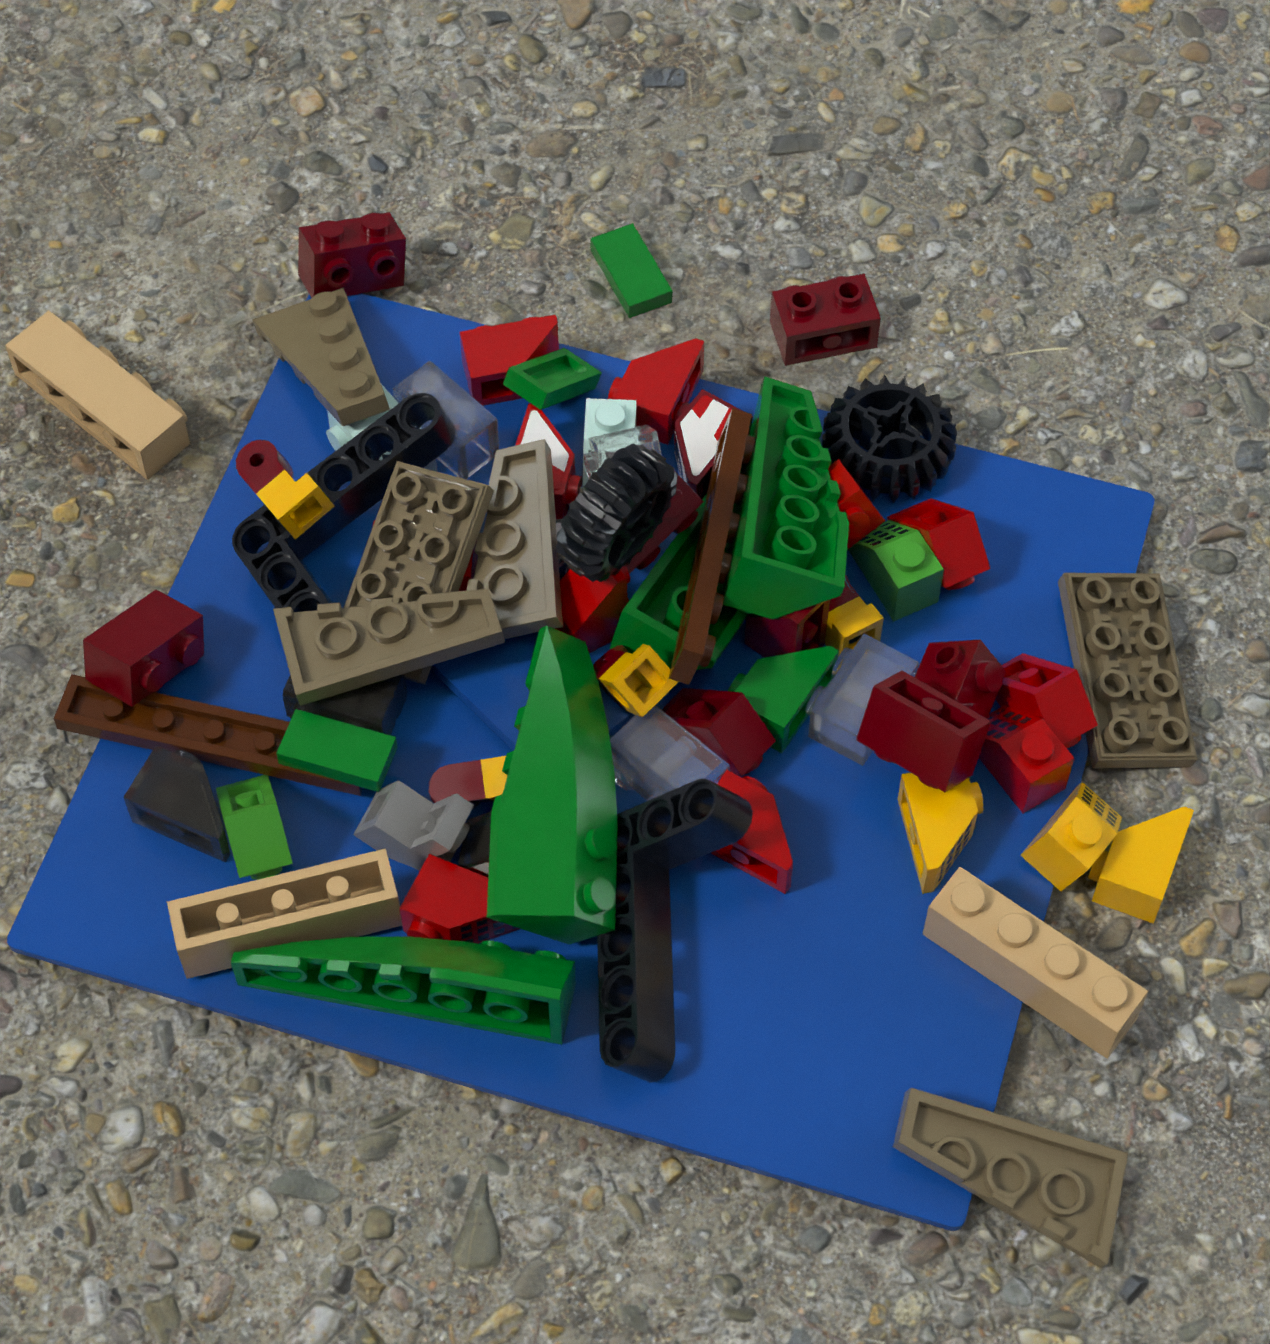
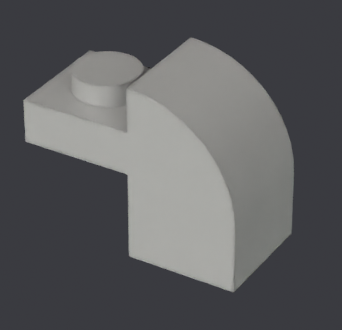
(413, 825)

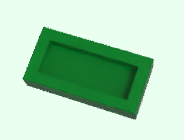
(631, 270)
(552, 378)
(337, 750)

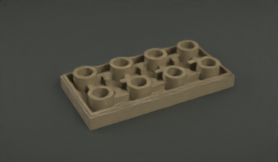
(420, 539)
(1128, 669)

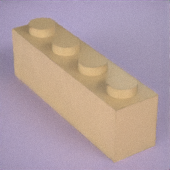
(99, 393)
(302, 905)
(1034, 962)

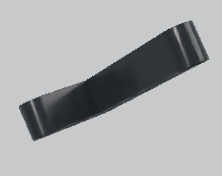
(369, 479)
(637, 955)

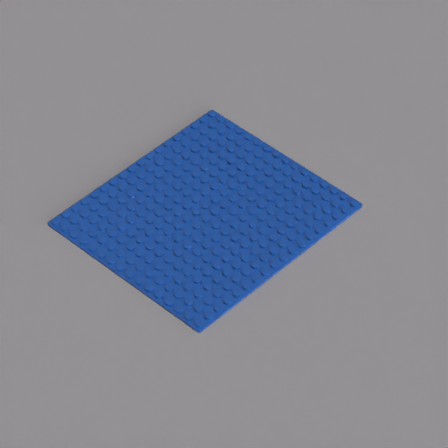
(789, 1007)

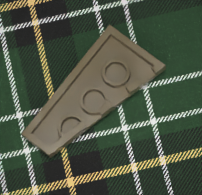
(328, 354)
(520, 542)
(362, 645)
(1028, 1171)

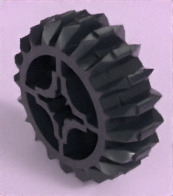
(883, 424)
(616, 512)

